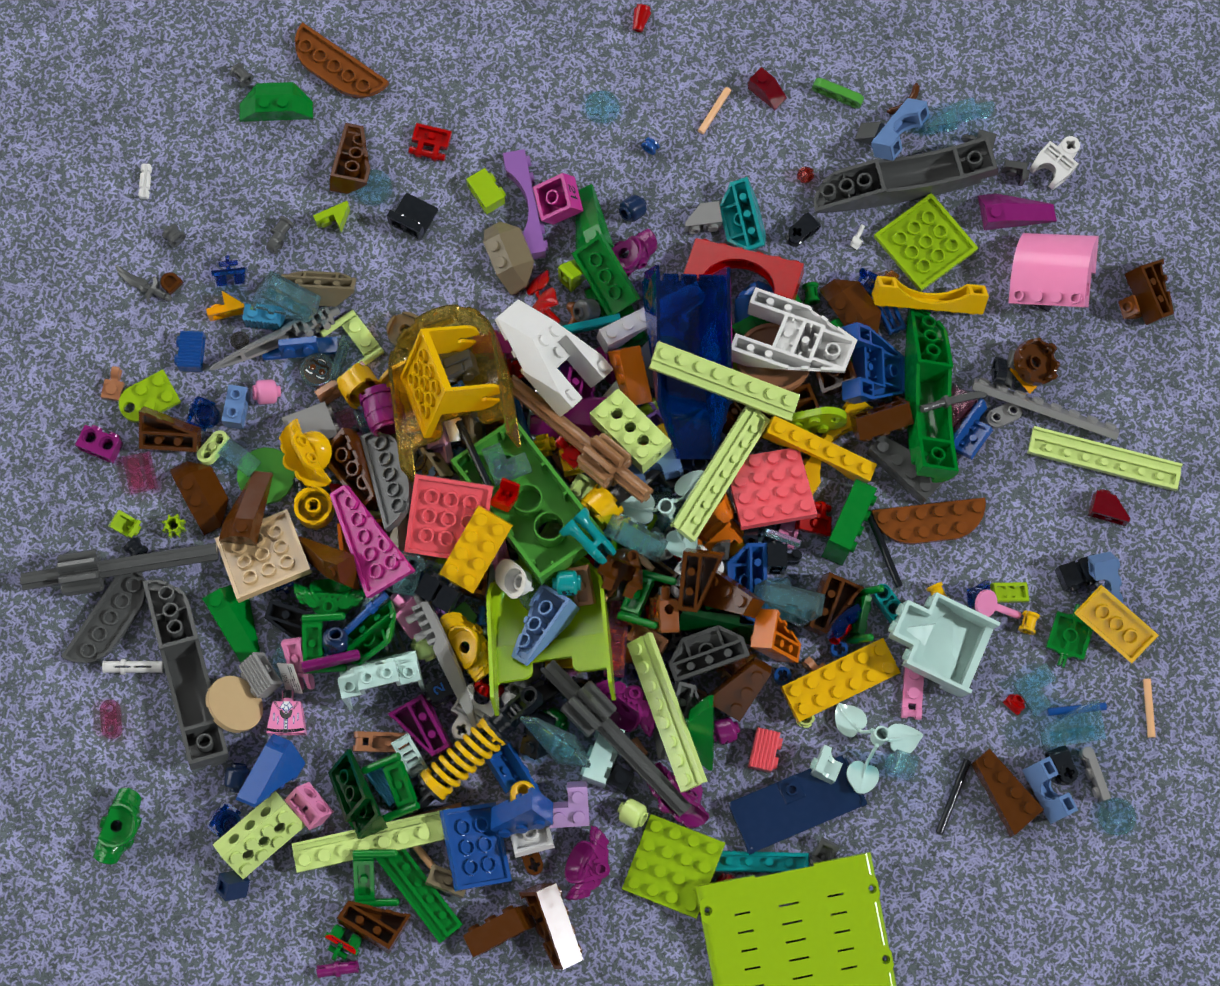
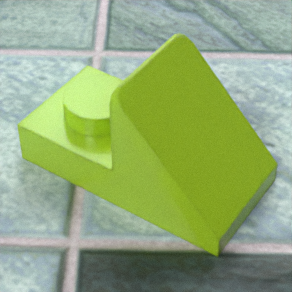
(337, 213)

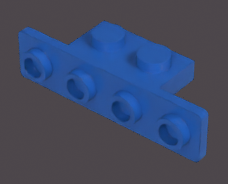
(302, 347)
(972, 432)
(509, 768)

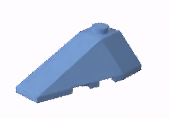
(545, 621)

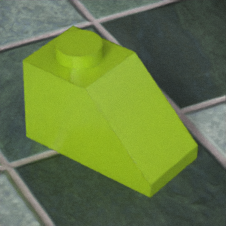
(570, 275)

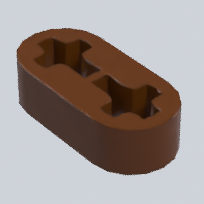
(526, 860)

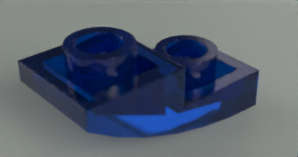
(841, 624)

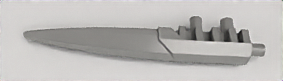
(292, 329)
(436, 636)

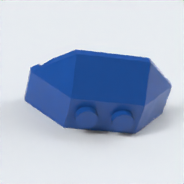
(749, 567)

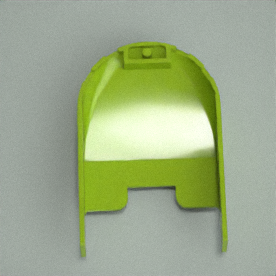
(584, 639)

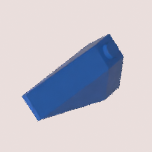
(273, 769)

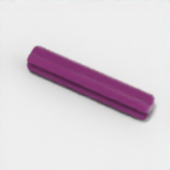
(330, 661)

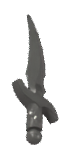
(143, 285)

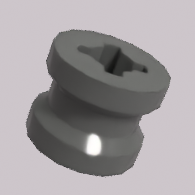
(173, 235)

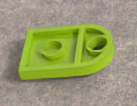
(152, 392)
(820, 419)

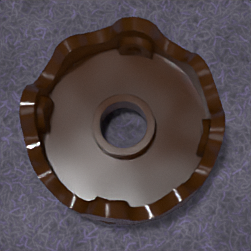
(1043, 355)

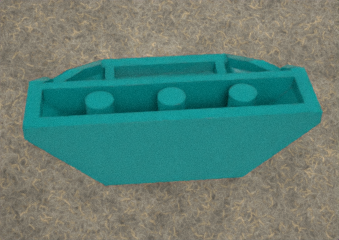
(742, 216)

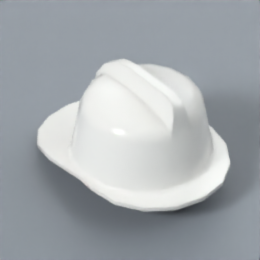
(513, 579)

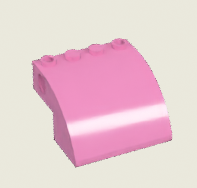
(1053, 270)

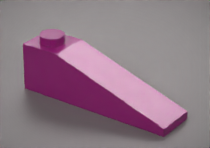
(1008, 211)

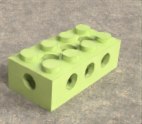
(631, 419)
(258, 835)

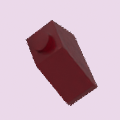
(767, 88)
(1108, 508)

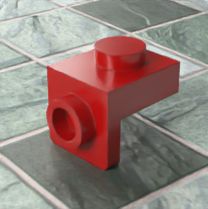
(506, 495)

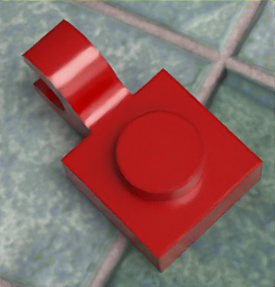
(569, 454)

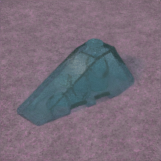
(557, 742)

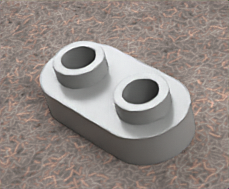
(1004, 414)

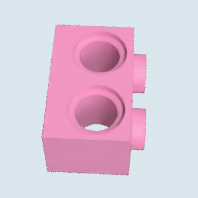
(309, 805)

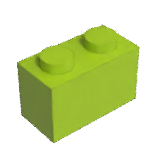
(486, 191)

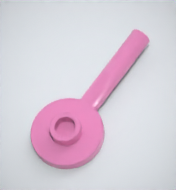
(987, 604)

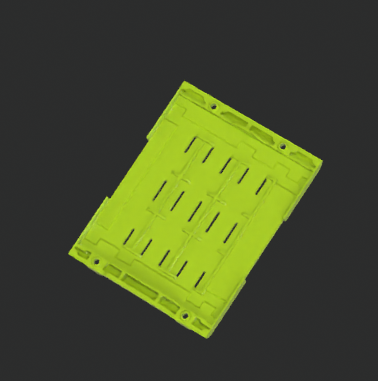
(809, 888)

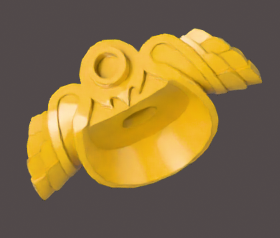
(306, 454)
(461, 630)

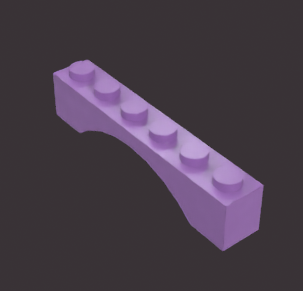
(517, 170)

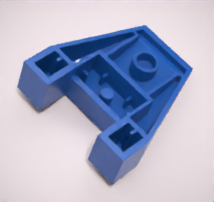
(876, 366)

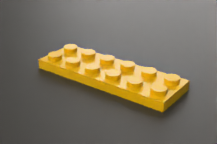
(840, 680)

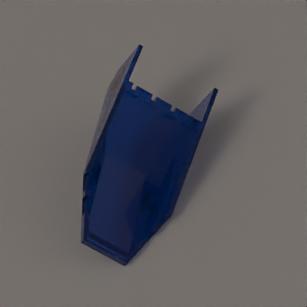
(696, 320)

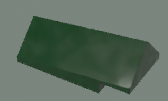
(711, 617)
(355, 796)

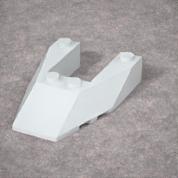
(802, 341)
(542, 347)

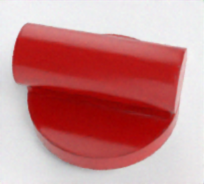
(1014, 703)

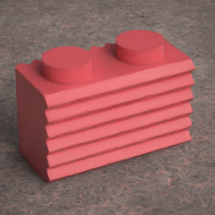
(764, 750)

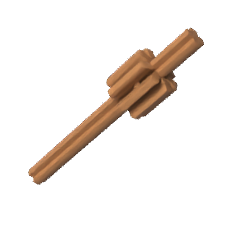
(601, 455)

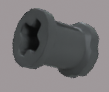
(241, 75)

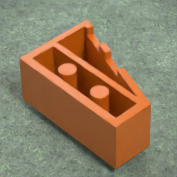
(631, 373)
(773, 637)

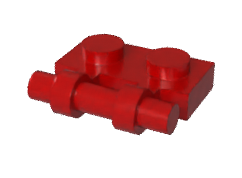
(431, 137)
(819, 525)

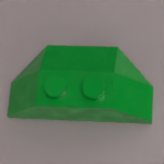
(276, 103)
(373, 633)
(702, 730)

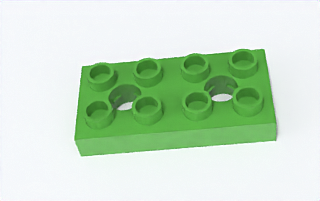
(540, 500)

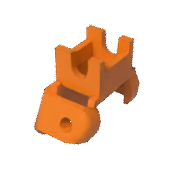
(721, 526)

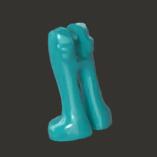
(600, 540)

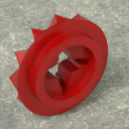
(483, 687)

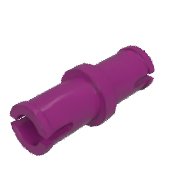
(337, 969)

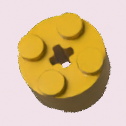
(355, 382)
(318, 498)
(601, 505)

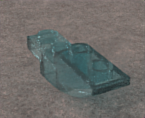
(952, 115)

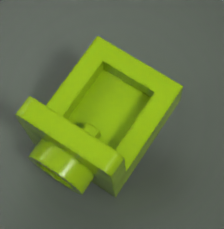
(125, 524)

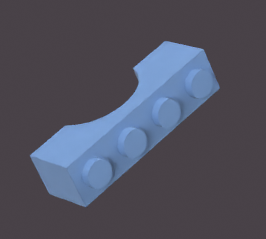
(909, 115)

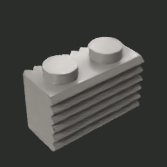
(260, 675)

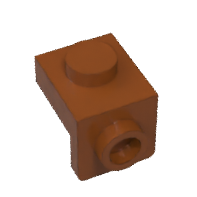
(1130, 308)

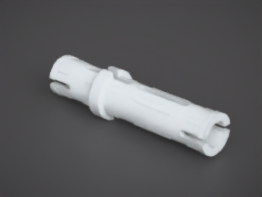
(109, 667)

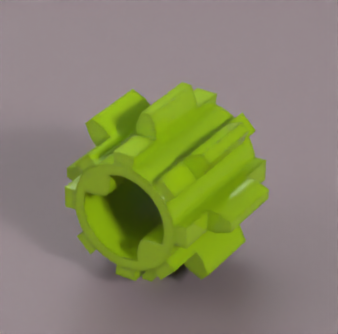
(176, 519)

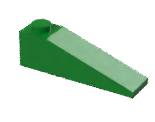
(591, 220)
(234, 621)

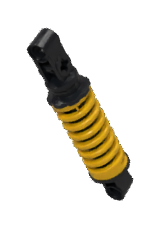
(472, 752)

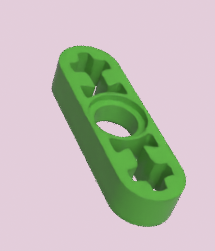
(838, 92)

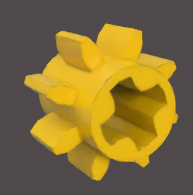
(545, 444)

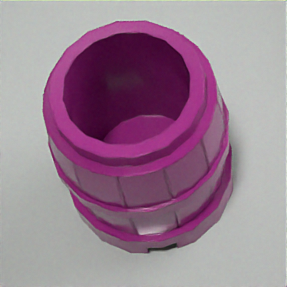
(378, 409)

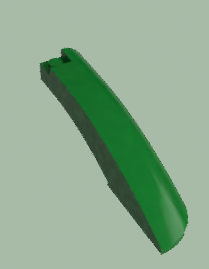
(926, 381)

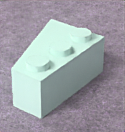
(602, 758)

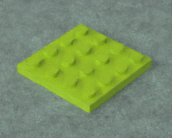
(925, 242)
(671, 865)

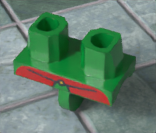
(351, 946)

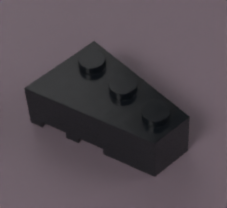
(287, 618)

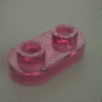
(112, 718)

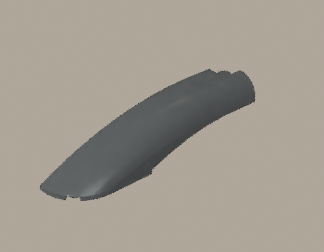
(906, 178)
(185, 673)

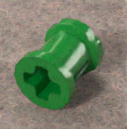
(811, 293)

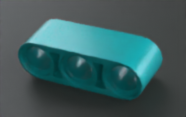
(883, 603)

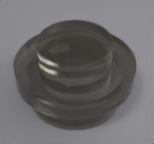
(239, 340)

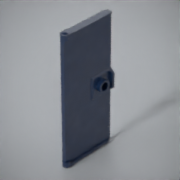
(792, 807)

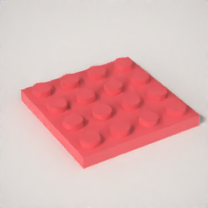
(772, 490)
(441, 513)

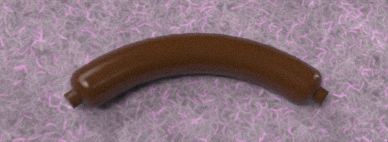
(914, 93)

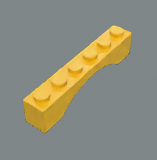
(966, 299)
(791, 436)
(813, 465)

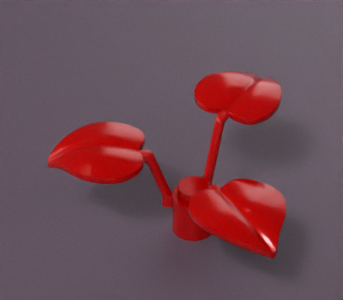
(547, 298)

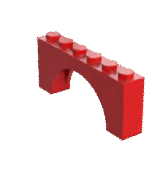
(780, 273)

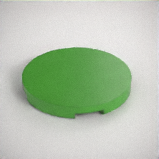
(272, 462)

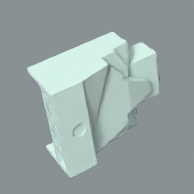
(942, 641)
(398, 668)

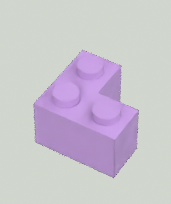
(575, 810)

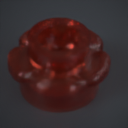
(805, 174)

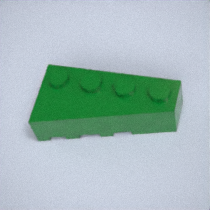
(849, 522)

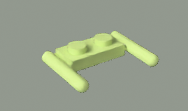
(359, 335)

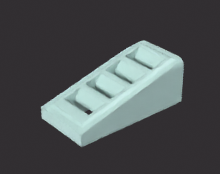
(417, 764)

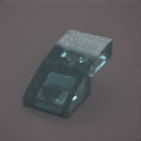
(239, 457)

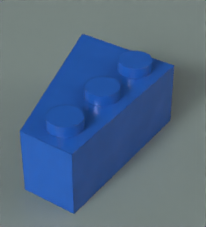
(522, 814)

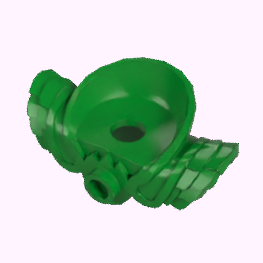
(329, 596)
(113, 844)

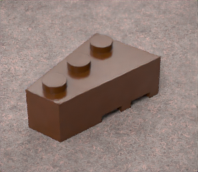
(881, 419)
(740, 690)
(374, 924)

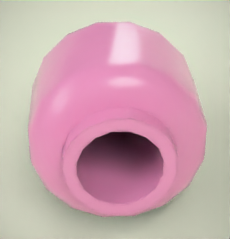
(266, 392)

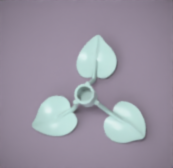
(644, 511)
(849, 722)

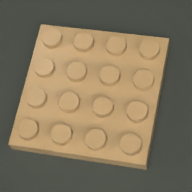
(269, 564)

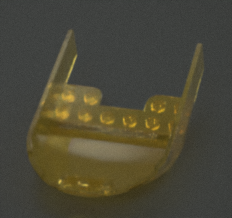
(492, 370)

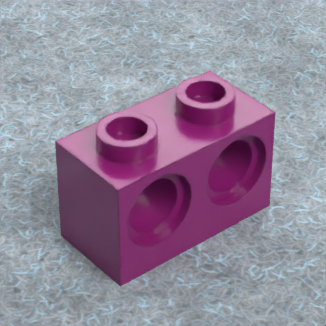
(97, 447)

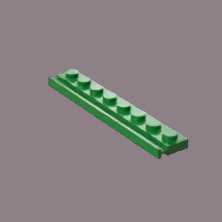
(422, 898)

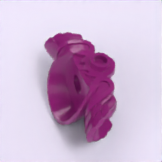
(639, 248)
(630, 707)
(696, 814)
(587, 865)

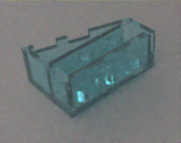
(636, 537)

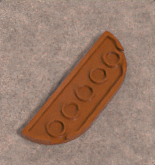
(336, 66)
(930, 521)

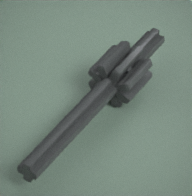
(86, 573)
(590, 711)

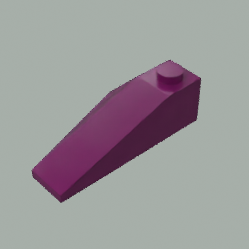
(577, 415)

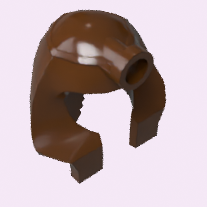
(622, 566)

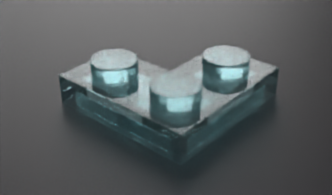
(505, 468)
(1030, 688)

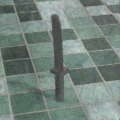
(946, 401)

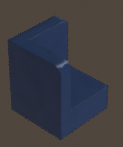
(232, 886)

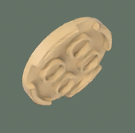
(233, 704)

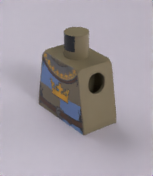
(432, 464)

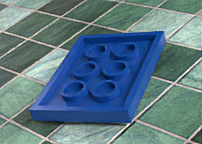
(473, 850)

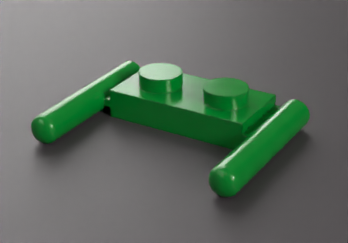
(632, 608)
(859, 627)
(312, 638)
(399, 785)
(365, 878)

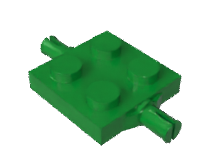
(1069, 637)

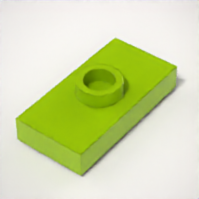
(1011, 592)

